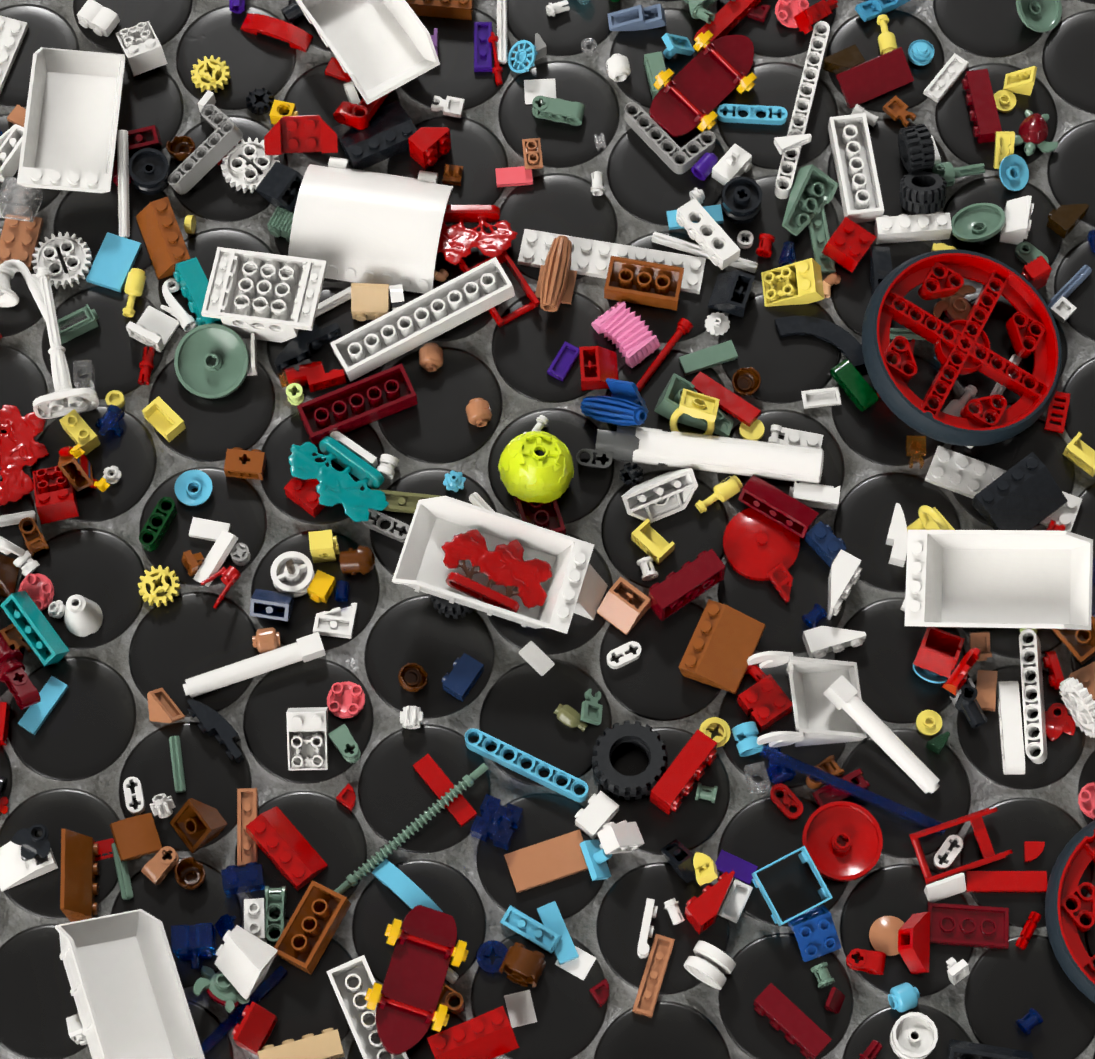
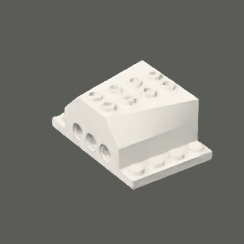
(264, 293)

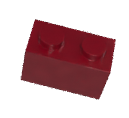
(143, 138)

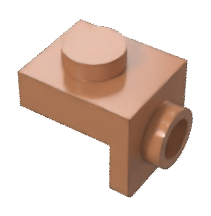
(981, 641)

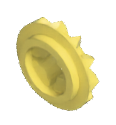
(723, 730)

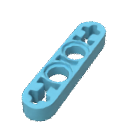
(752, 110)

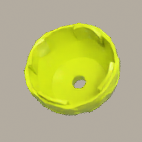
(534, 476)

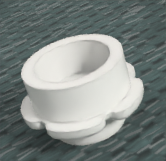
(697, 194)
(116, 474)
(56, 609)

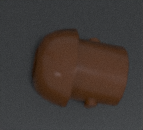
(357, 560)

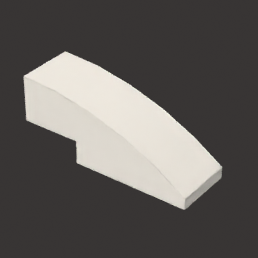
(897, 537)

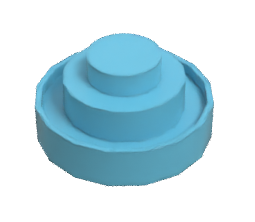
(920, 52)

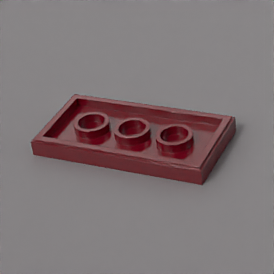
(875, 77)
(969, 925)

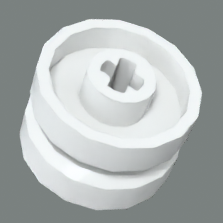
(709, 965)
(922, 1028)

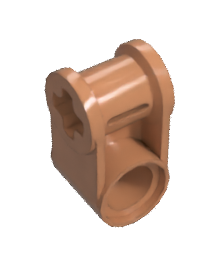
(159, 866)

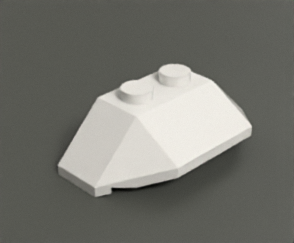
(661, 495)

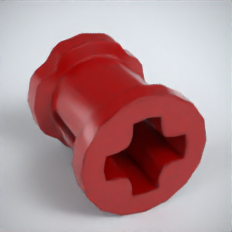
(765, 245)

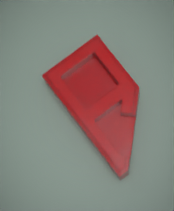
(781, 580)

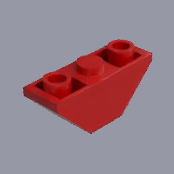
(915, 943)

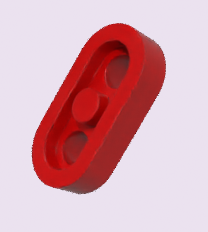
(1052, 663)
(787, 801)

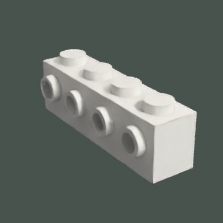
(912, 227)

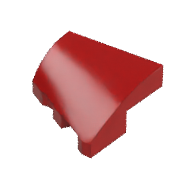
(959, 675)

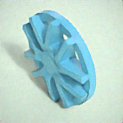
(522, 56)

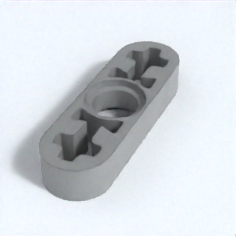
(387, 532)

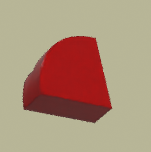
(347, 797)
(1032, 850)

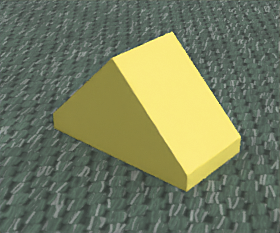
(1020, 81)

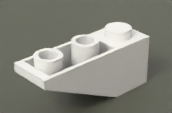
(828, 639)

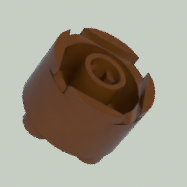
(523, 965)

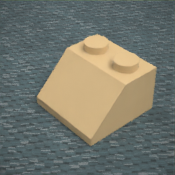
(369, 301)

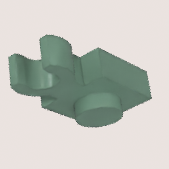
(590, 710)

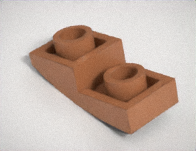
(532, 153)
(987, 689)

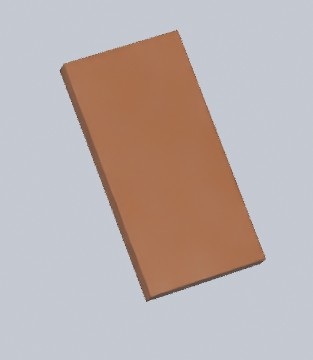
(546, 861)

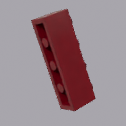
(982, 105)
(778, 506)
(792, 1021)

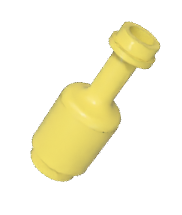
(886, 39)
(134, 288)
(722, 491)

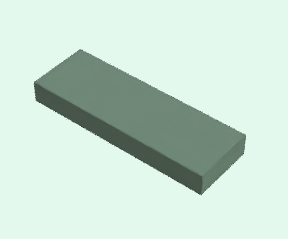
(708, 357)

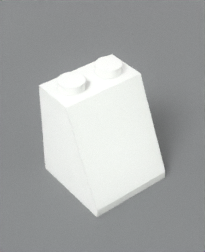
(590, 594)
(244, 960)

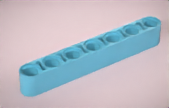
(532, 772)

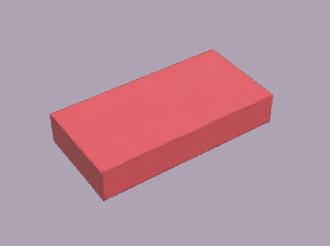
(513, 176)

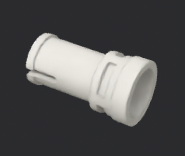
(871, 119)

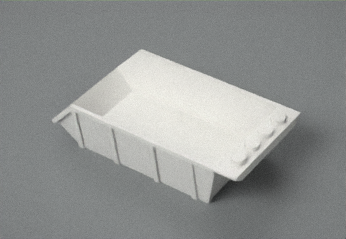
(373, 41)
(71, 120)
(442, 517)
(999, 579)
(128, 988)

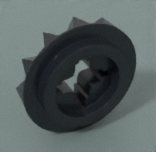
(260, 108)

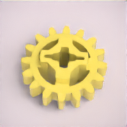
(218, 69)
(154, 579)

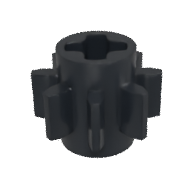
(631, 474)

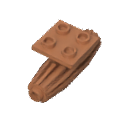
(555, 278)

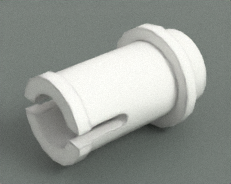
(556, 8)
(597, 183)
(674, 911)

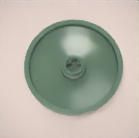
(211, 361)

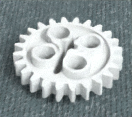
(240, 175)
(78, 254)
(1079, 705)

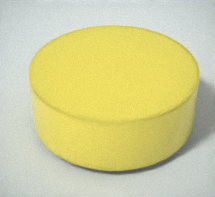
(190, 224)
(115, 398)

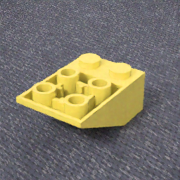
(793, 284)

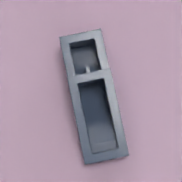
(637, 18)

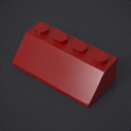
(286, 847)
(477, 1038)

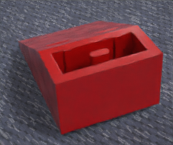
(54, 495)
(704, 910)

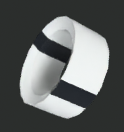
(397, 296)

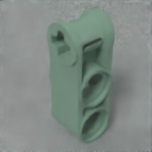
(558, 110)
(275, 901)

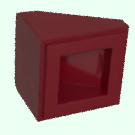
(834, 1000)

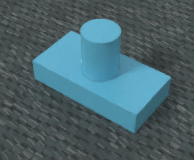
(676, 44)
(595, 859)

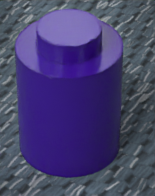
(704, 165)

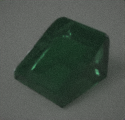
(937, 743)

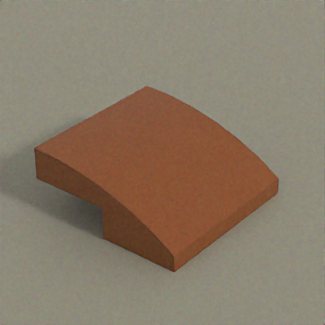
(136, 837)

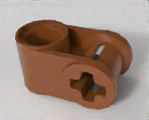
(33, 539)
(828, 765)
(447, 995)

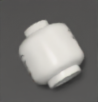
(618, 67)

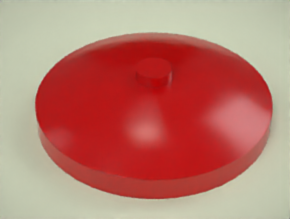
(758, 544)
(843, 840)

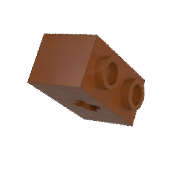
(236, 466)

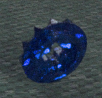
(485, 950)

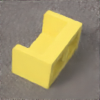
(163, 419)
(1081, 454)
(652, 542)

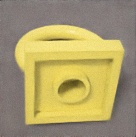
(697, 406)
(930, 519)

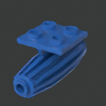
(622, 408)

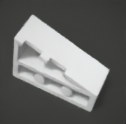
(10, 151)

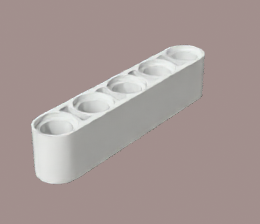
(1010, 728)

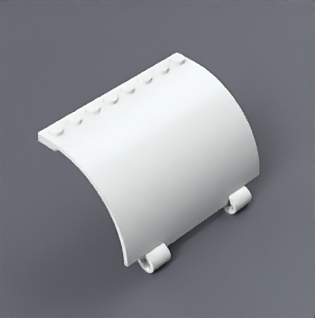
(370, 224)

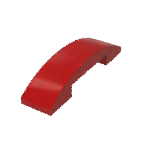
(277, 29)

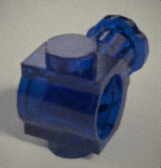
(777, 772)

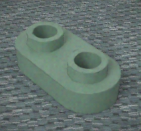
(1027, 256)

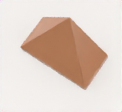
(162, 707)

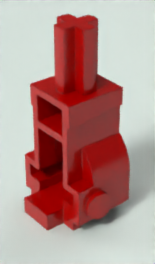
(814, 14)

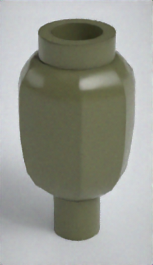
(569, 717)

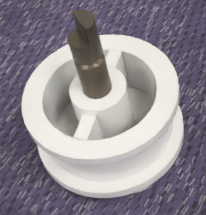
(292, 573)

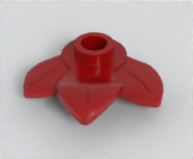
(1058, 724)

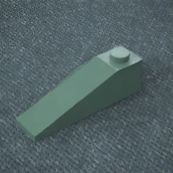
(807, 197)
(670, 401)

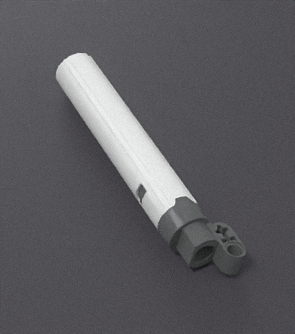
(707, 454)

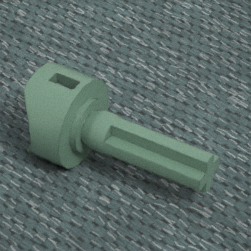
(949, 173)

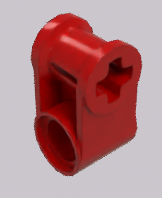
(870, 961)

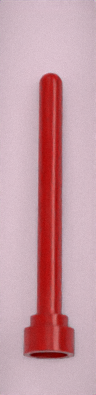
(683, 327)

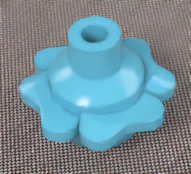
(454, 481)

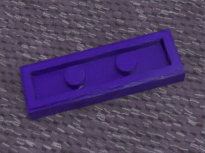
(482, 47)

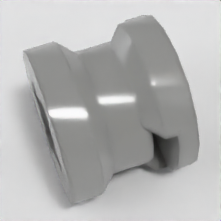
(238, 550)

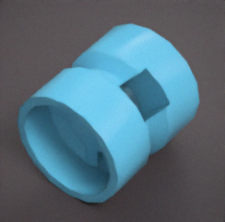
(746, 735)

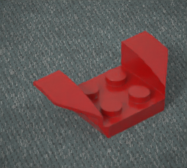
(300, 135)

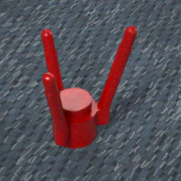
(229, 577)

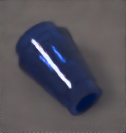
(788, 254)

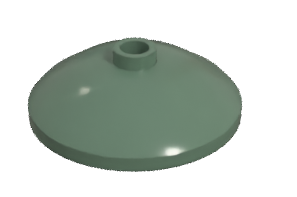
(1040, 14)
(978, 222)

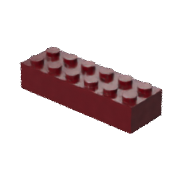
(358, 404)

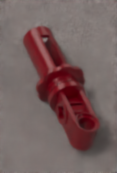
(14, 676)

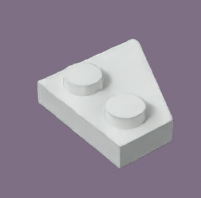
(336, 622)

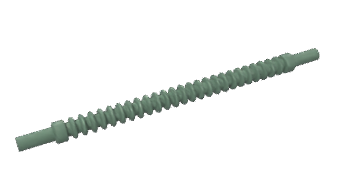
(468, 781)

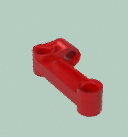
(357, 114)

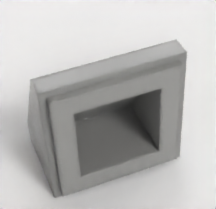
(541, 47)

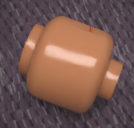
(431, 357)
(478, 412)
(266, 639)

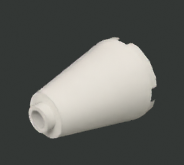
(82, 616)

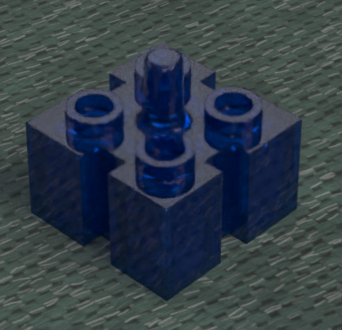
(496, 822)
(192, 941)

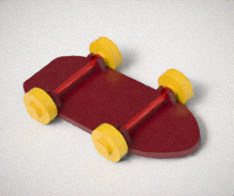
(702, 84)
(415, 978)

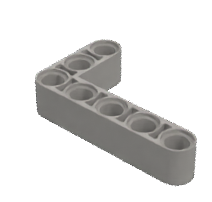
(666, 142)
(208, 153)

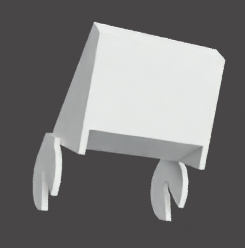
(814, 715)

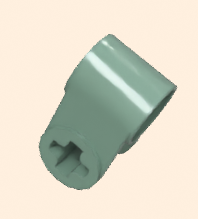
(344, 741)

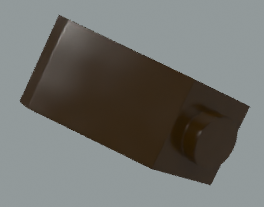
(843, 60)
(1066, 218)

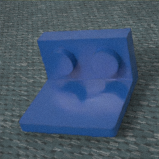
(815, 933)

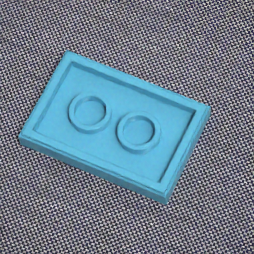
(113, 262)

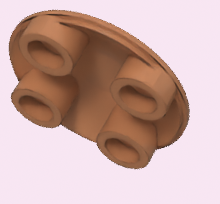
(884, 935)

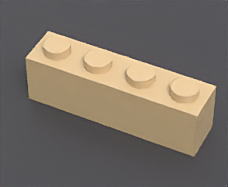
(321, 1046)

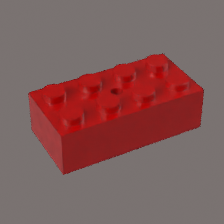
(683, 772)

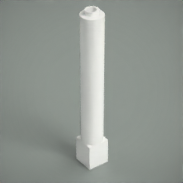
(305, 649)
(843, 695)

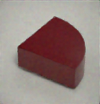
(759, 13)
(600, 992)

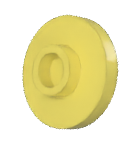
(1005, 101)
(753, 432)
(929, 722)

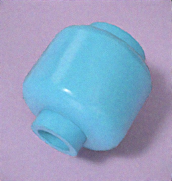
(903, 997)

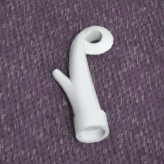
(175, 309)

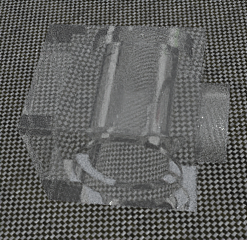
(81, 368)
(757, 769)

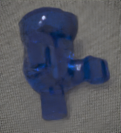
(110, 421)

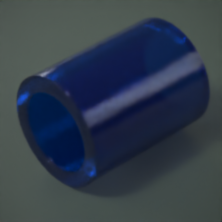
(342, 591)

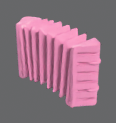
(627, 333)

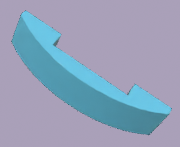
(402, 886)

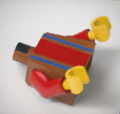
(78, 469)

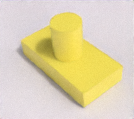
(1003, 146)

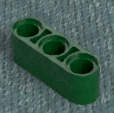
(854, 385)
(158, 515)

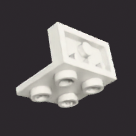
(153, 328)

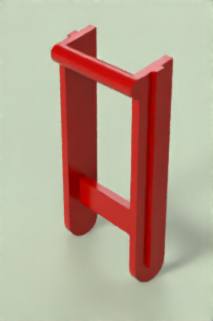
(504, 257)
(982, 839)

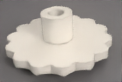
(717, 324)

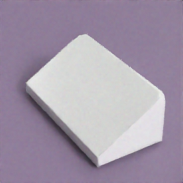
(945, 888)

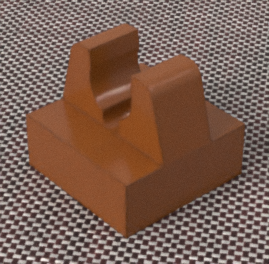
(453, 174)
(192, 561)

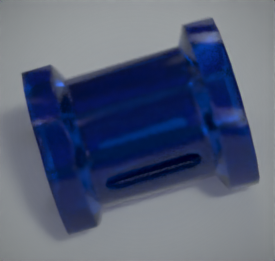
(814, 616)
(1029, 1021)

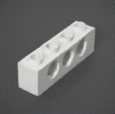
(707, 225)

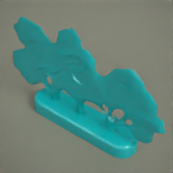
(338, 485)

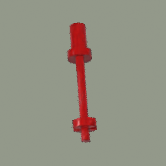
(497, 69)

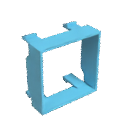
(804, 857)

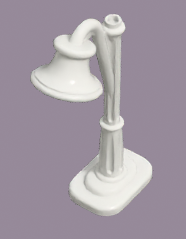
(65, 397)

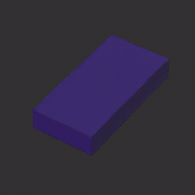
(563, 361)
(742, 868)

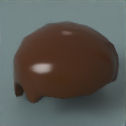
(180, 148)
(746, 381)
(412, 677)
(189, 873)

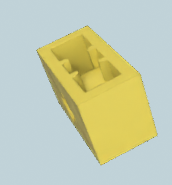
(79, 431)
(323, 546)

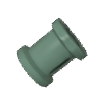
(706, 792)
(822, 975)

